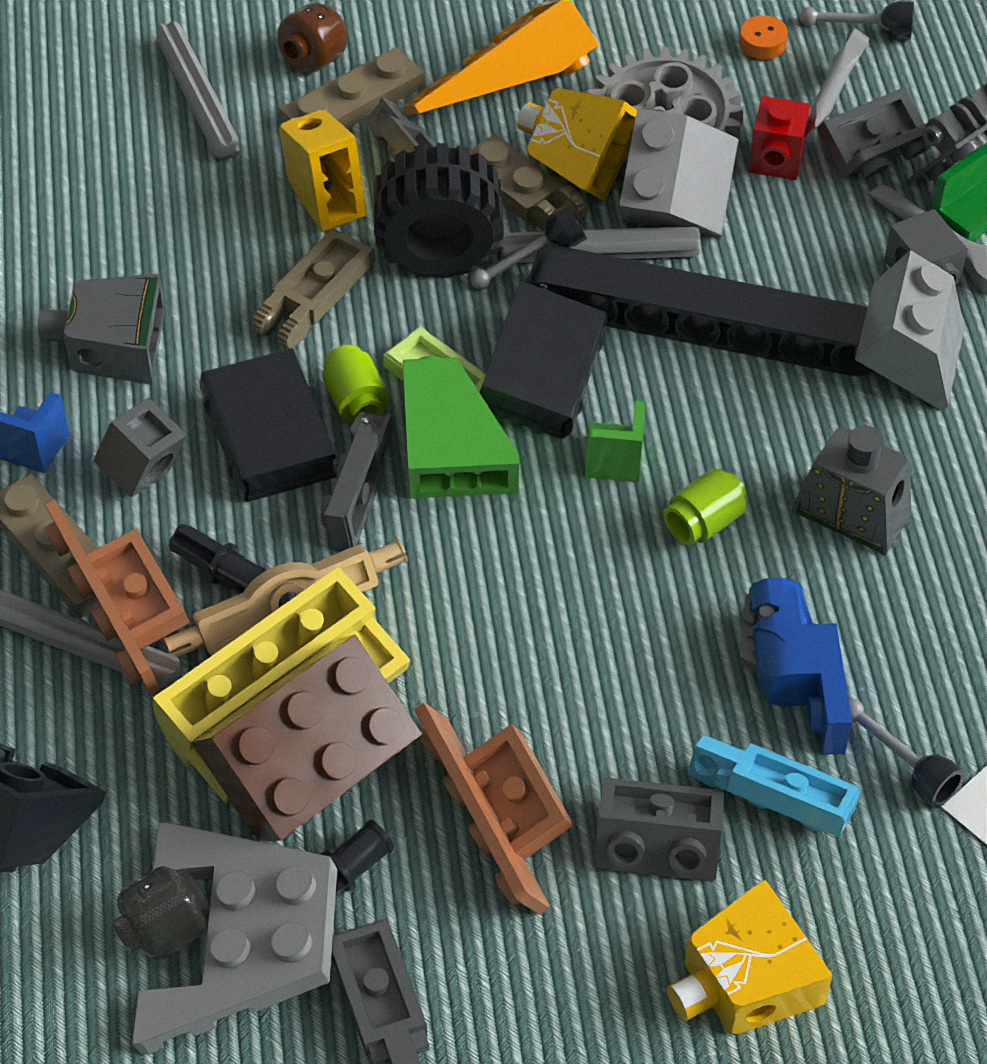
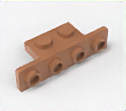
(128, 587)
(507, 798)

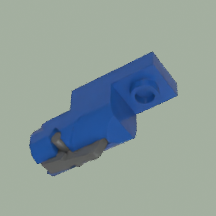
(796, 659)

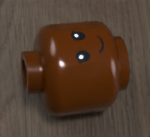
(312, 37)

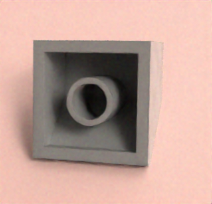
(677, 173)
(914, 329)

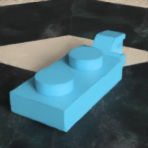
(776, 784)

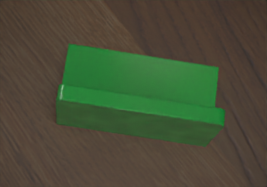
(962, 195)

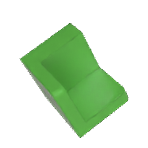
(616, 449)

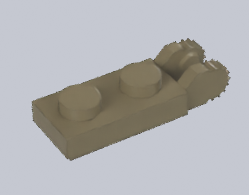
(526, 186)
(313, 287)

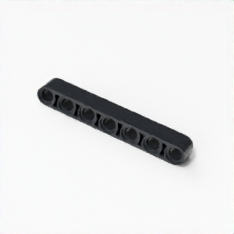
(707, 309)

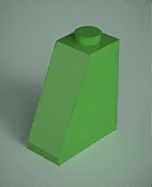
(453, 435)

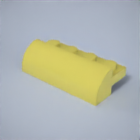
(265, 654)

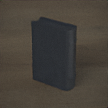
(543, 360)
(268, 425)

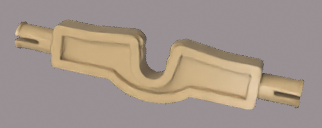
(229, 619)

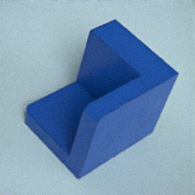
(34, 436)

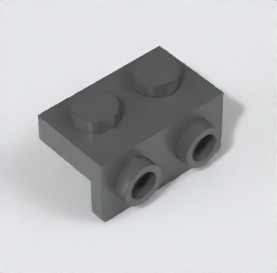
(874, 134)

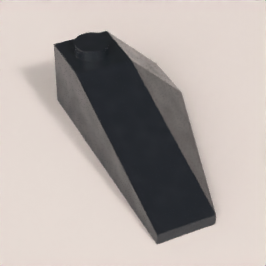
(39, 809)

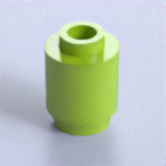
(353, 382)
(705, 506)

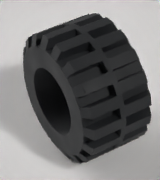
(438, 210)

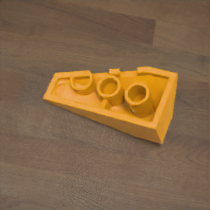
(534, 46)

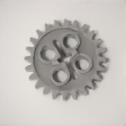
(676, 88)

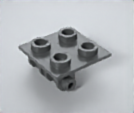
(956, 133)

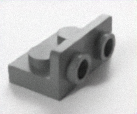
(659, 829)

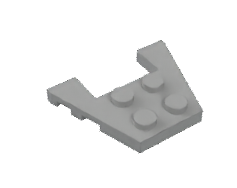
(263, 935)

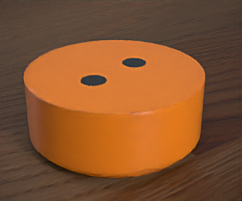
(763, 37)

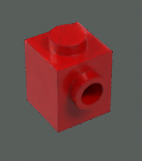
(779, 128)

